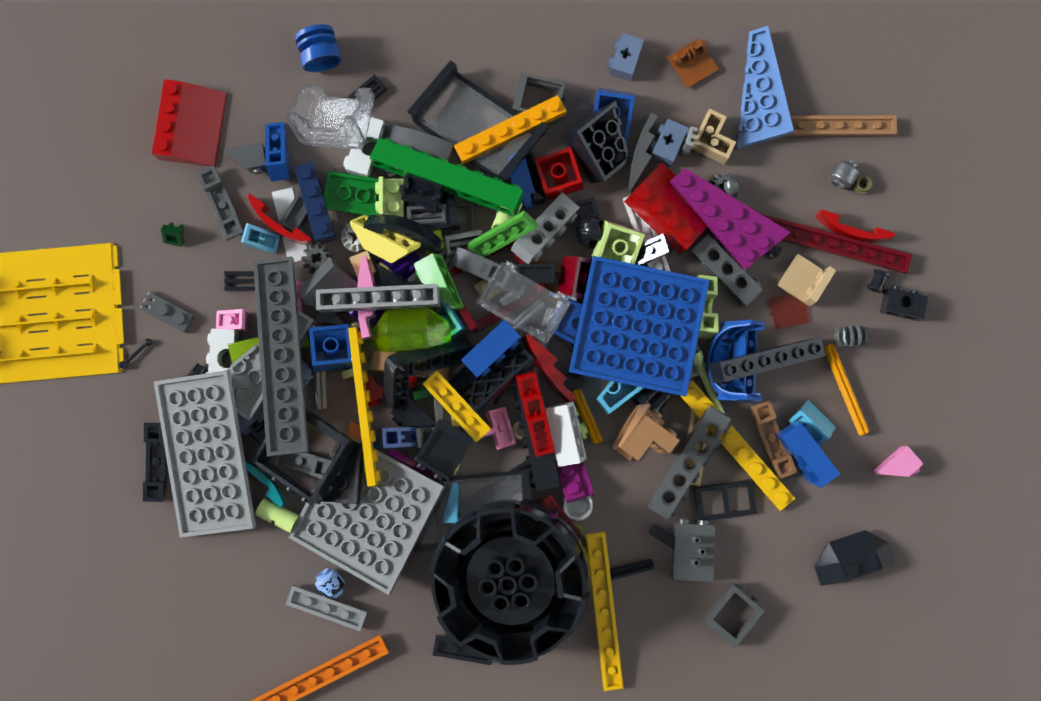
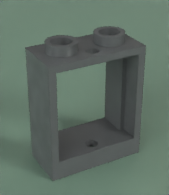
(540, 82)
(718, 605)

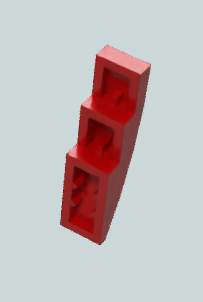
(544, 364)
(535, 413)

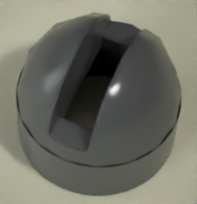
(731, 187)

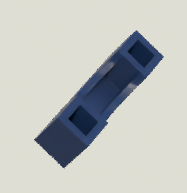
(314, 203)

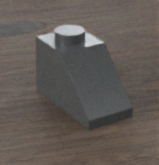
(249, 157)

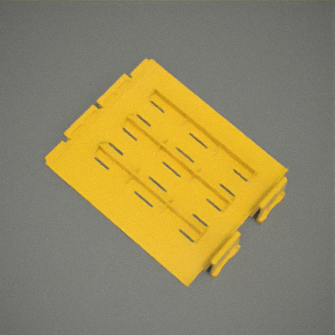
(64, 355)

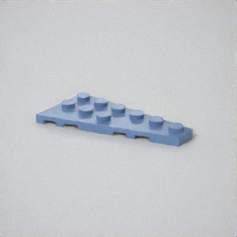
(764, 102)

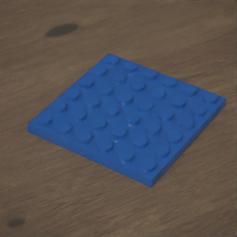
(639, 326)

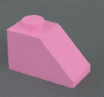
(900, 463)

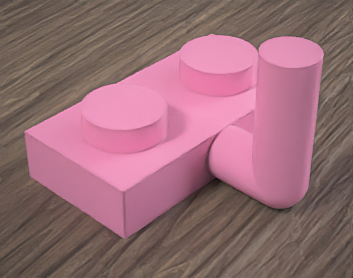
(500, 428)

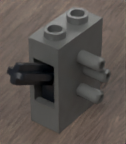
(691, 549)

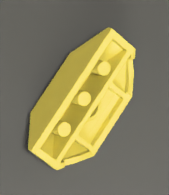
(388, 246)

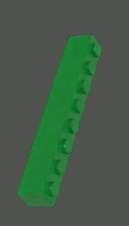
(454, 178)

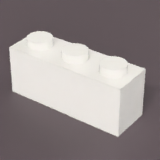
(565, 434)

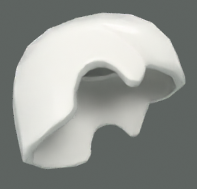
(579, 509)

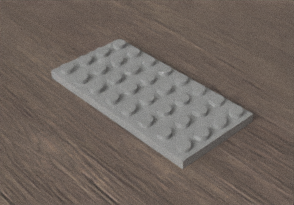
(204, 454)

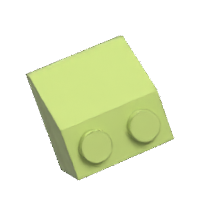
(618, 243)

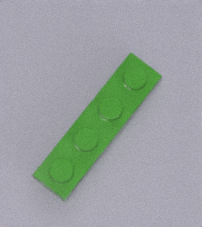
(502, 234)

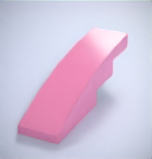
(365, 279)

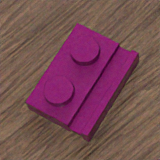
(574, 482)

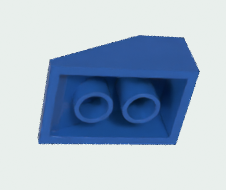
(624, 108)

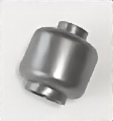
(844, 174)

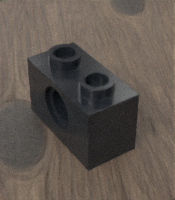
(915, 300)

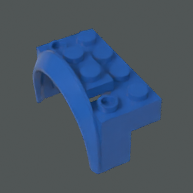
(744, 340)

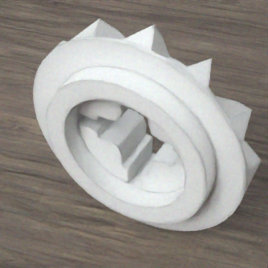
(347, 239)

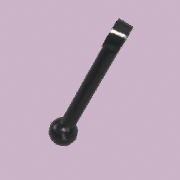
(124, 364)

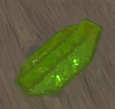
(410, 330)

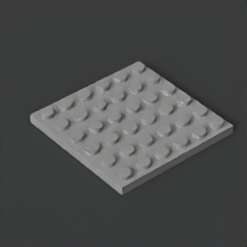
(380, 532)

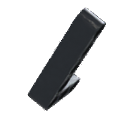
(408, 363)

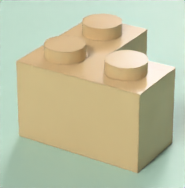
(710, 142)

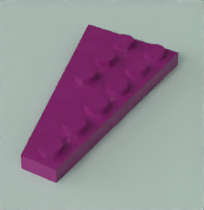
(735, 225)

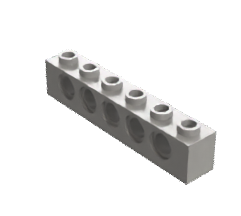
(378, 298)

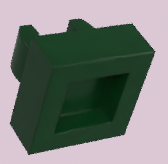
(173, 235)

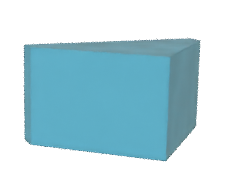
(260, 239)

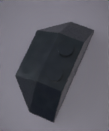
(852, 558)

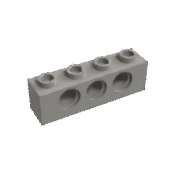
(561, 207)

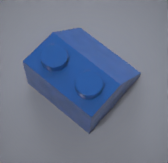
(330, 348)

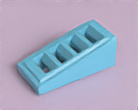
(452, 509)

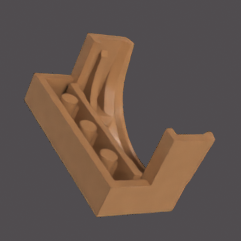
(643, 431)

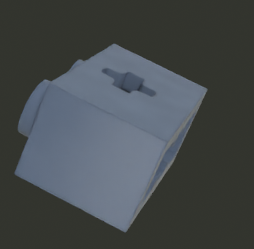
(629, 46)
(675, 133)

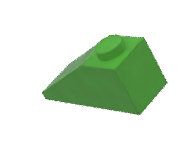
(434, 271)

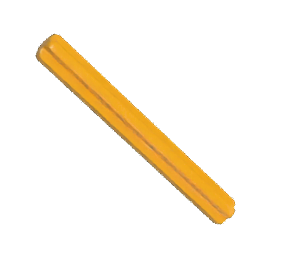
(846, 389)

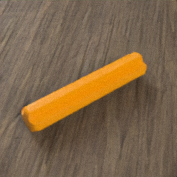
(587, 416)

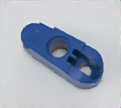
(523, 179)

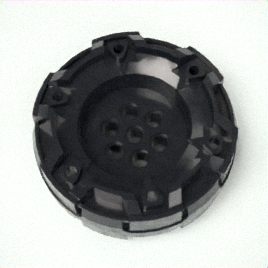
(545, 549)

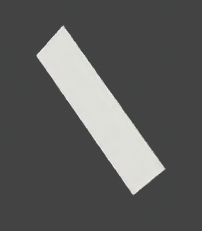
(282, 201)

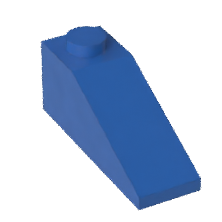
(277, 152)
(396, 437)

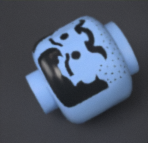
(330, 583)

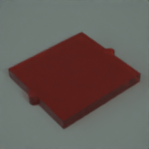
(787, 311)

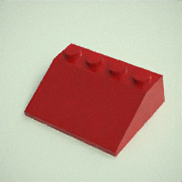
(188, 123)
(666, 209)

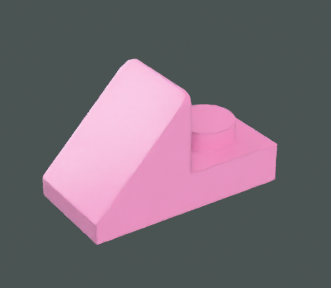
(232, 319)

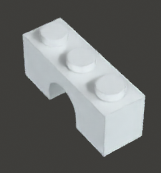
(357, 162)
(218, 342)

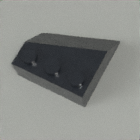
(599, 143)

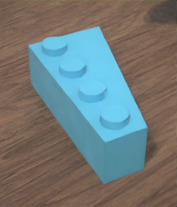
(615, 395)

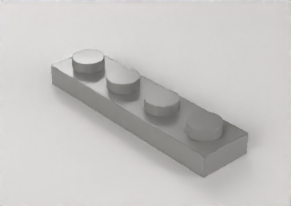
(326, 608)

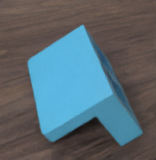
(818, 424)

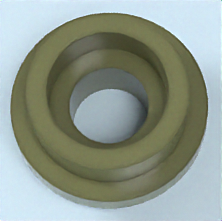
(867, 182)

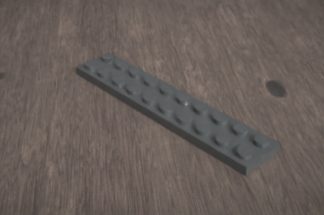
(280, 357)

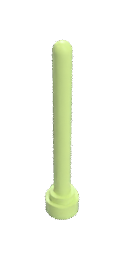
(698, 362)

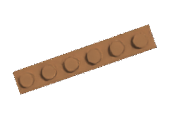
(844, 125)

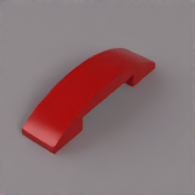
(830, 221)
(296, 236)

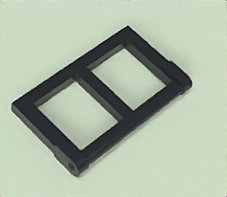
(723, 486)

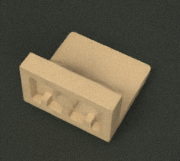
(805, 280)

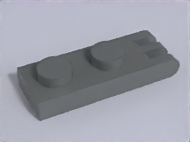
(167, 312)

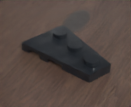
(348, 482)

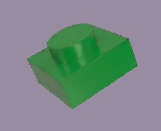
(421, 393)

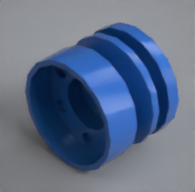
(318, 48)

